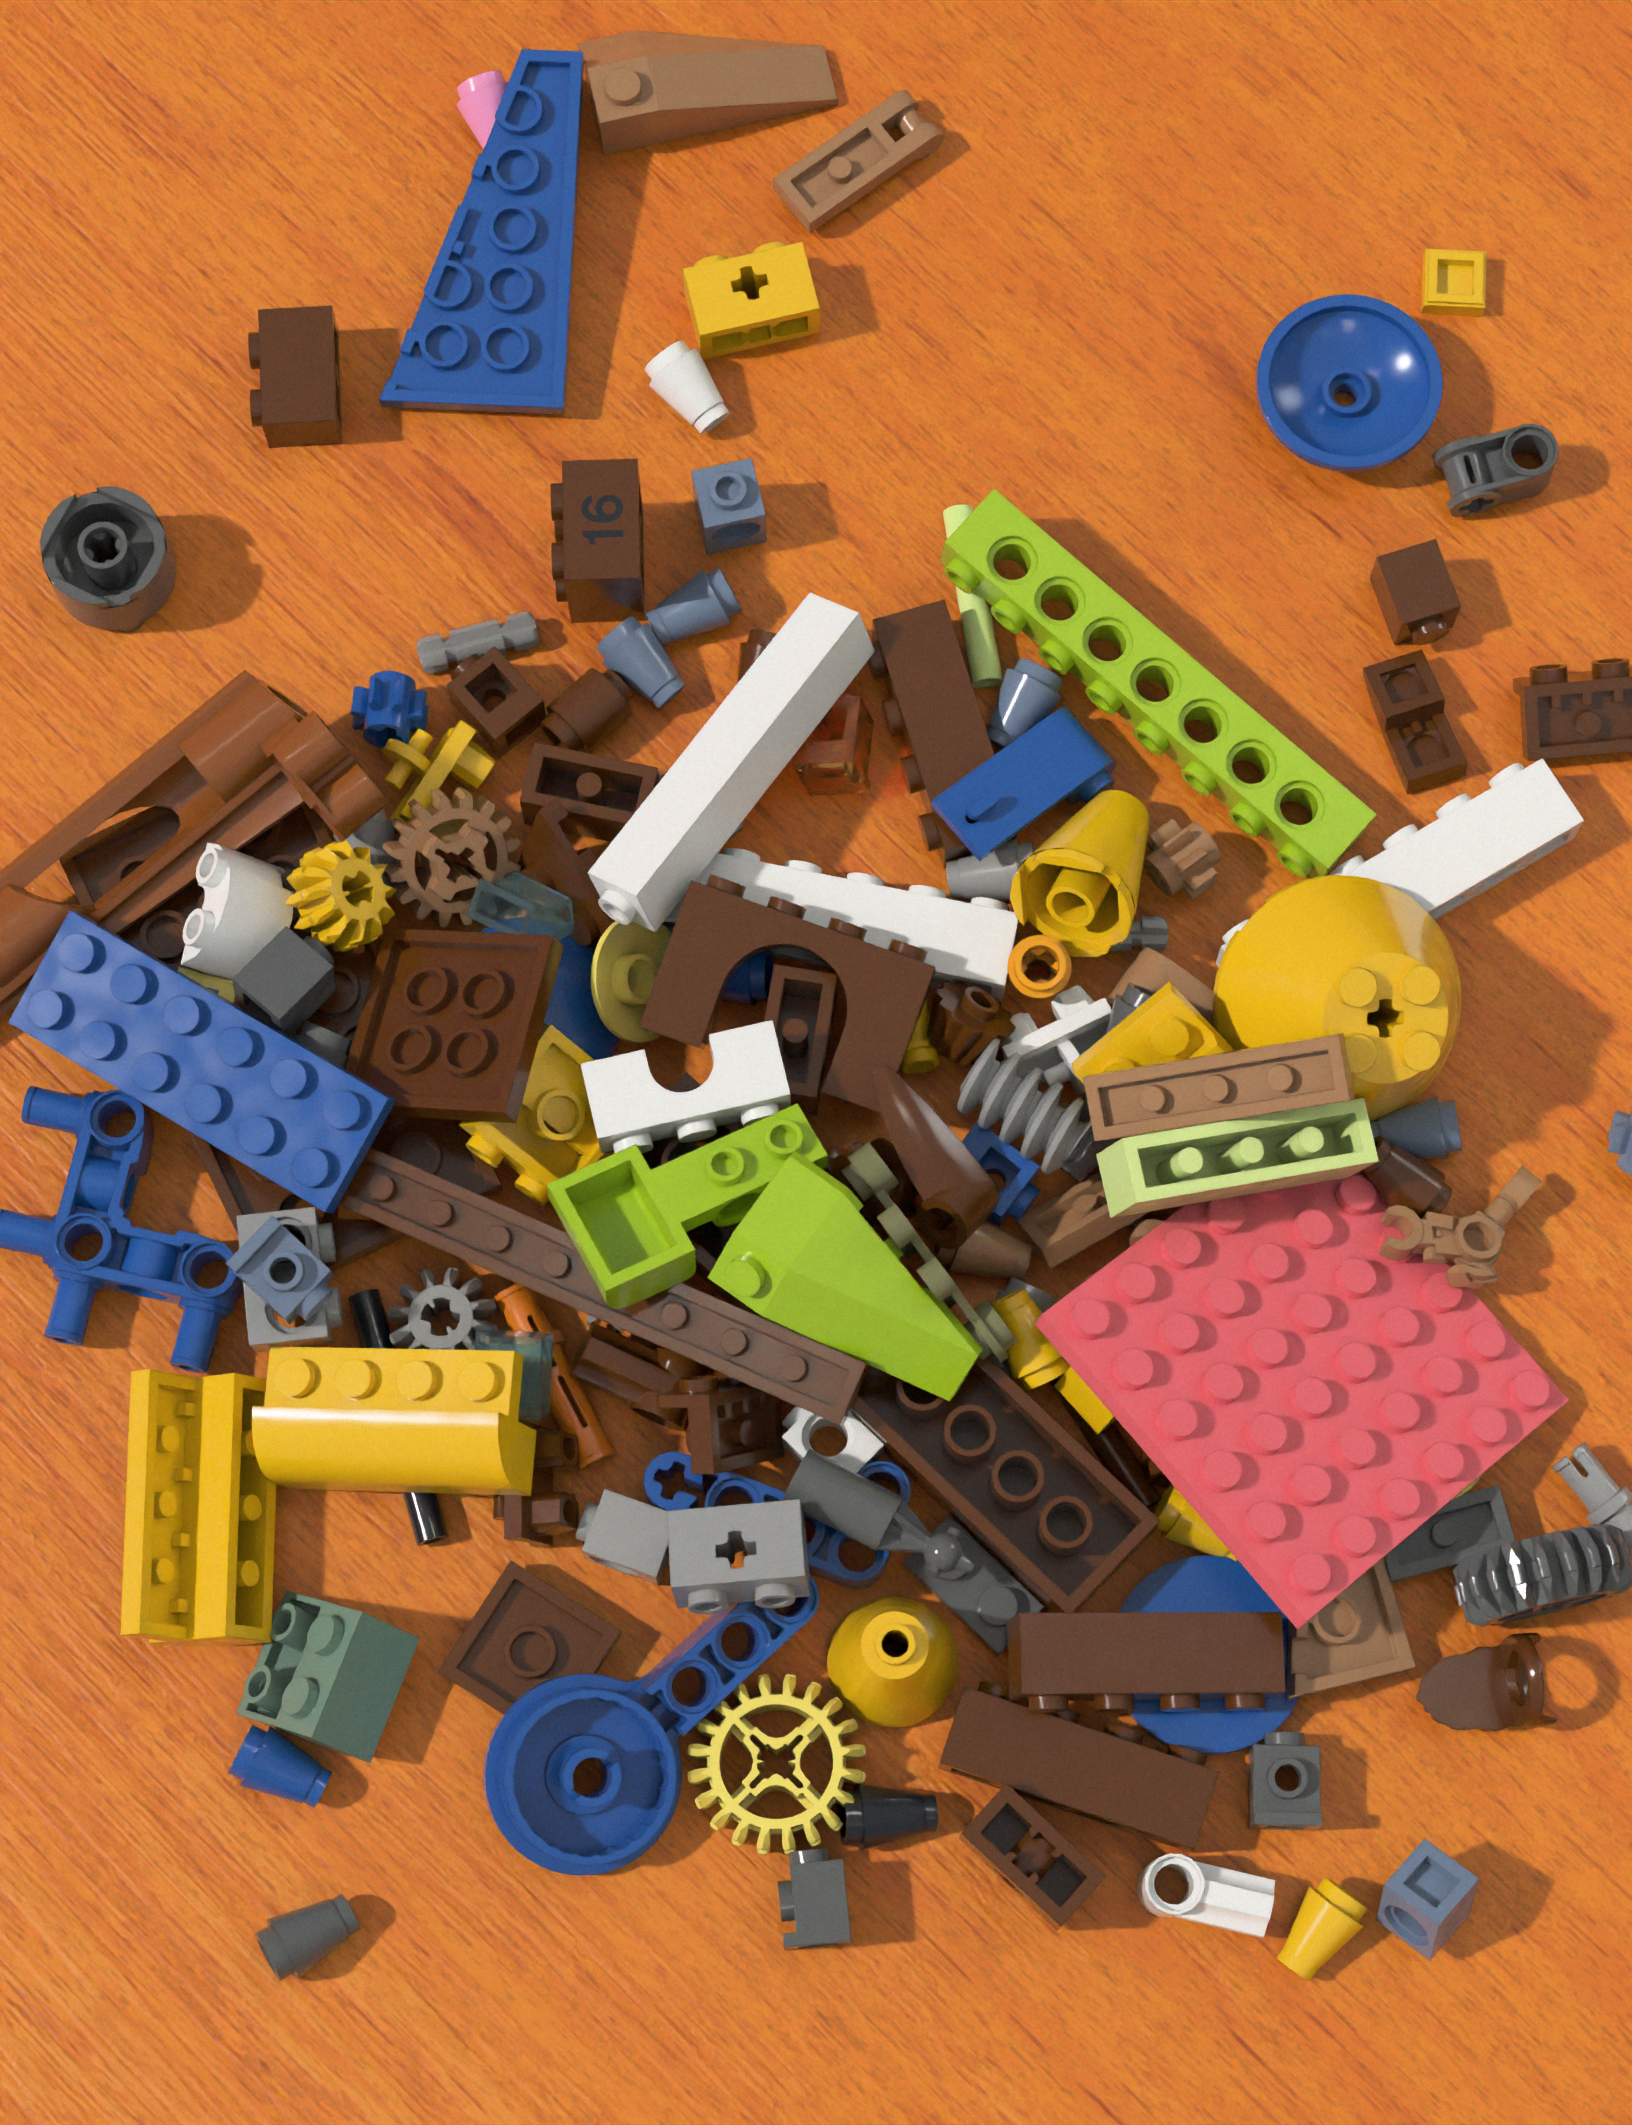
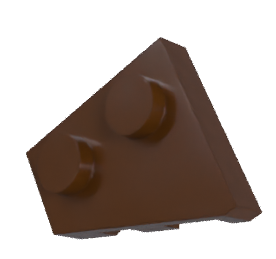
(554, 863)

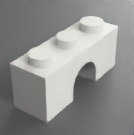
(743, 1086)

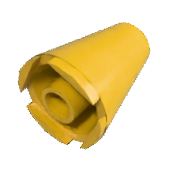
(1086, 876)
(888, 1688)

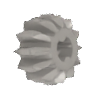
(435, 1298)

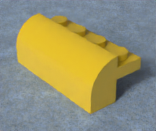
(394, 1421)
(196, 1513)

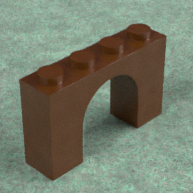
(723, 931)

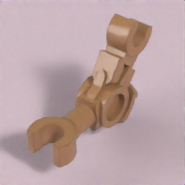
(1465, 1242)

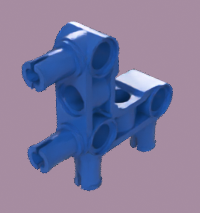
(99, 1202)

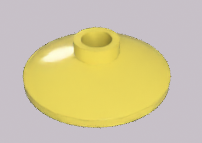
(624, 976)

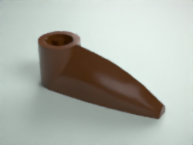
(944, 1172)

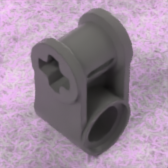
(1484, 473)

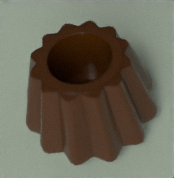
(966, 1022)

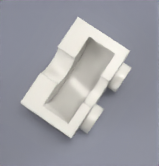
(238, 914)

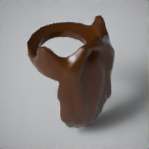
(1488, 1687)

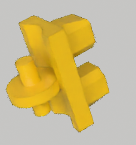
(452, 756)

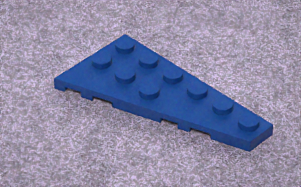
(502, 282)

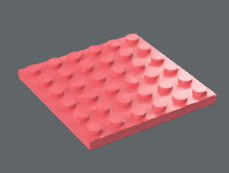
(1301, 1379)

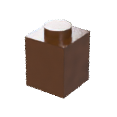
(1415, 593)

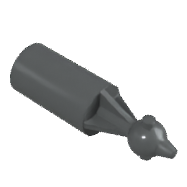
(871, 1514)

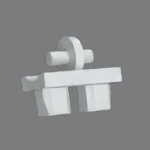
(1060, 1043)

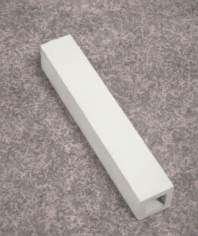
(731, 763)

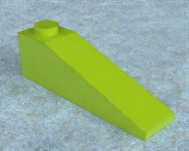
(827, 1274)

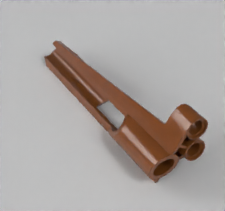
(227, 775)

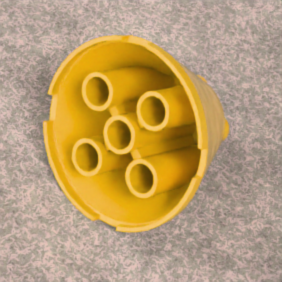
(1348, 962)

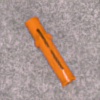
(568, 1399)

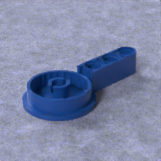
(631, 1734)

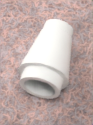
(687, 386)

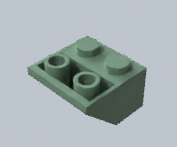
(328, 1675)

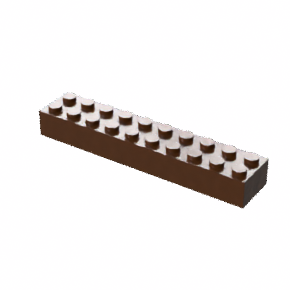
(983, 1455)

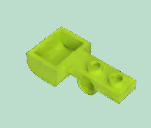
(636, 1219)

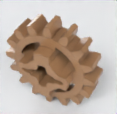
(461, 835)

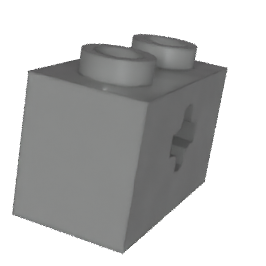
(705, 1546)

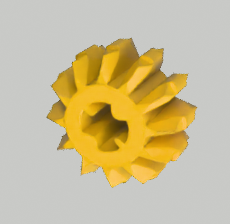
(340, 895)

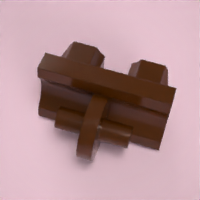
(545, 1512)

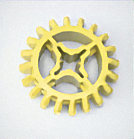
(736, 1723)

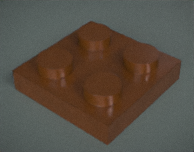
(525, 1638)

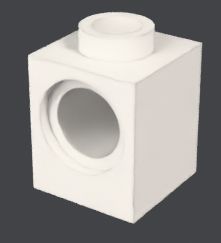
(861, 1445)

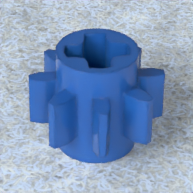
(389, 708)

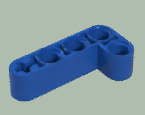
(826, 1543)

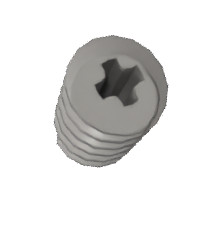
(1024, 1109)

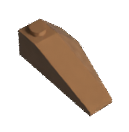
(682, 85)

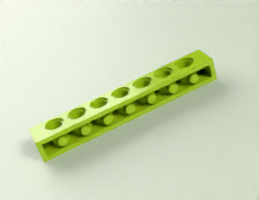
(1003, 532)

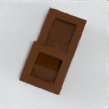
(1414, 721)

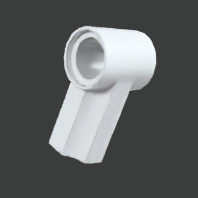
(1212, 1895)

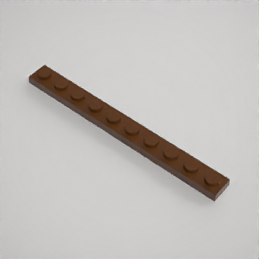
(550, 1264)

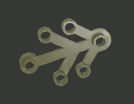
(871, 1176)

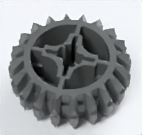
(1543, 1574)

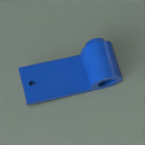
(1025, 781)

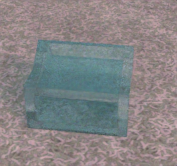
(522, 907)
(537, 1365)

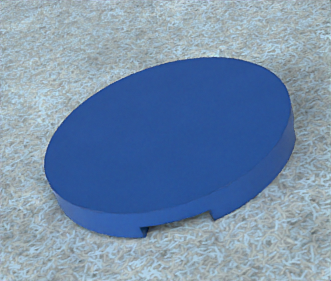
(1207, 1585)

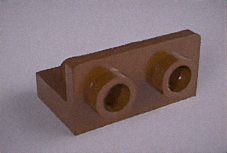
(1577, 710)
(727, 1421)

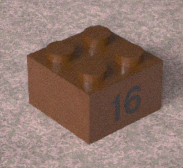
(599, 540)

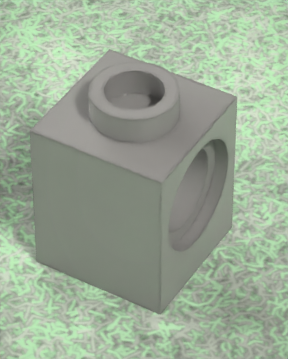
(625, 1536)

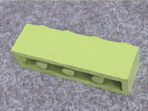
(1236, 1157)

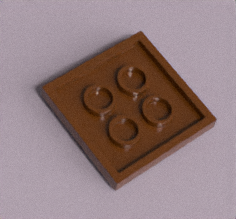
(455, 1021)

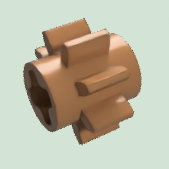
(1182, 859)

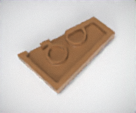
(1349, 1639)

